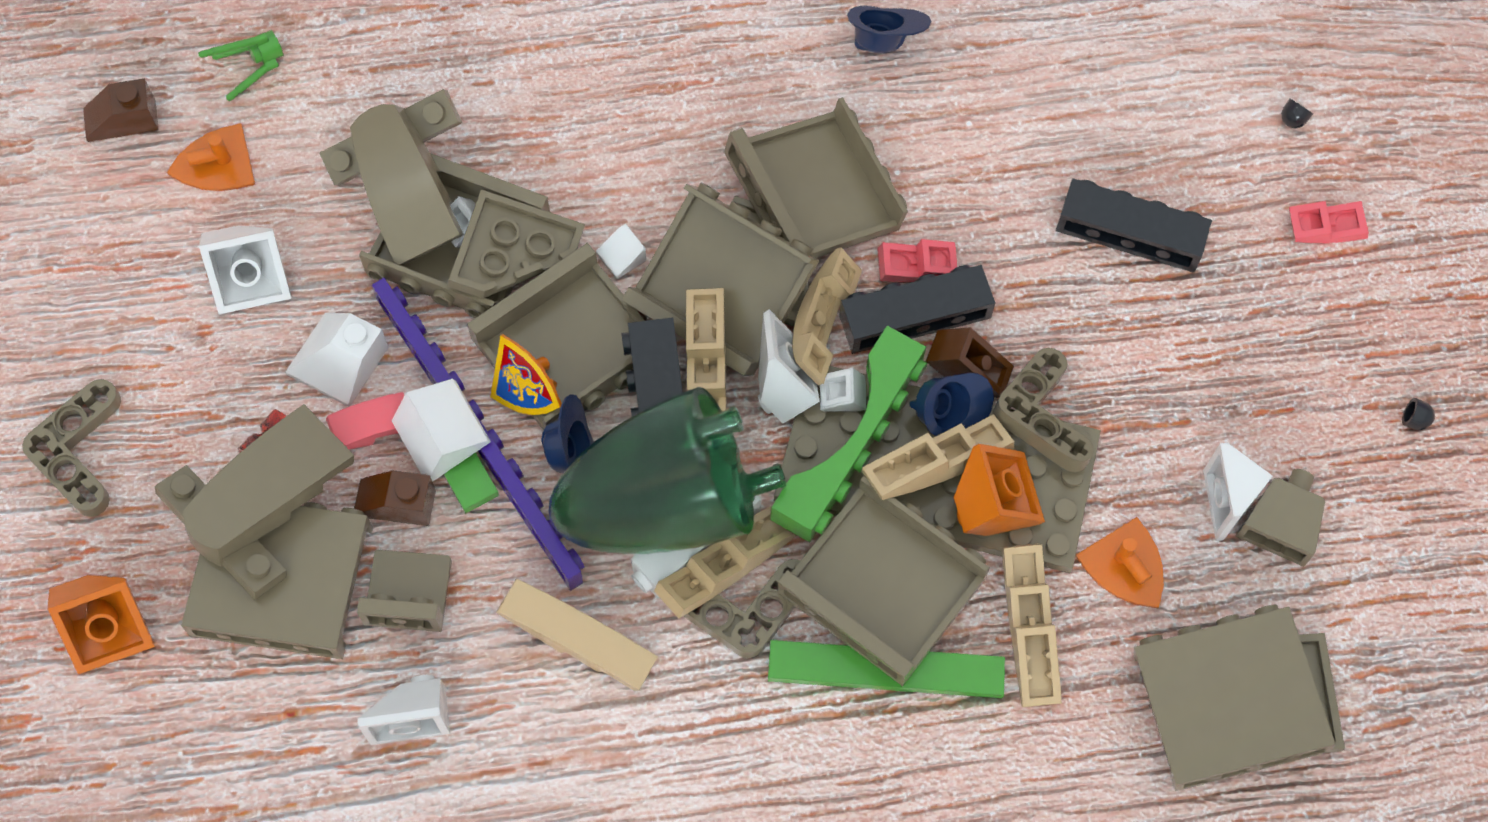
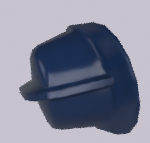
(885, 28)
(953, 401)
(566, 436)

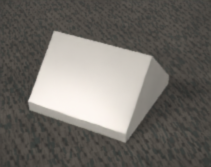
(438, 427)
(1231, 487)

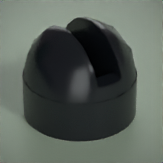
(1295, 115)
(1418, 415)

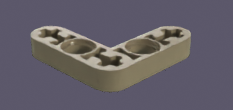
(1028, 405)
(62, 441)
(741, 621)

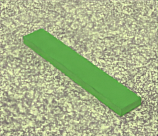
(847, 668)

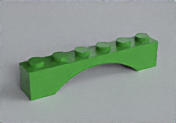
(810, 495)

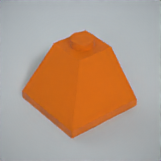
(996, 492)
(98, 621)

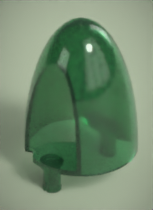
(662, 481)

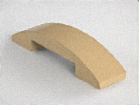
(818, 312)

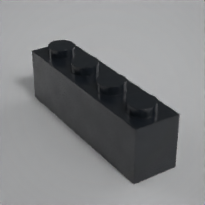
(1134, 225)
(917, 307)
(654, 362)

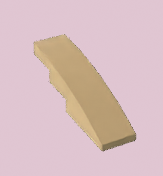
(706, 342)
(933, 460)
(722, 565)
(1031, 625)
(577, 634)

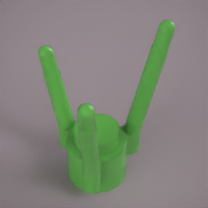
(261, 48)

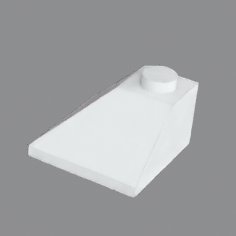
(243, 267)
(339, 356)
(782, 383)
(408, 712)

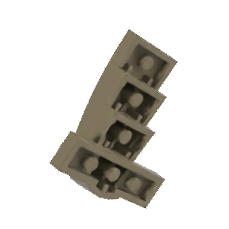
(401, 173)
(256, 496)

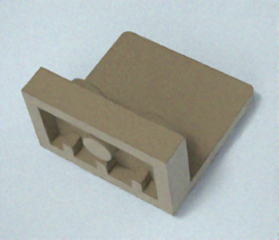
(406, 591)

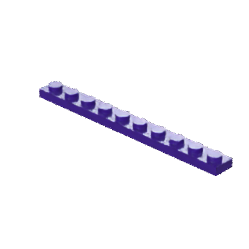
(505, 471)

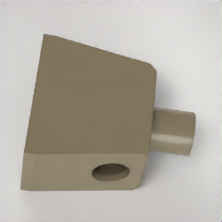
(1286, 518)

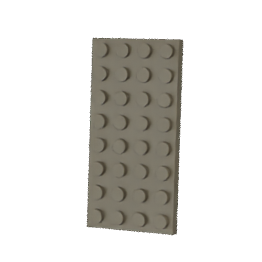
(1061, 493)

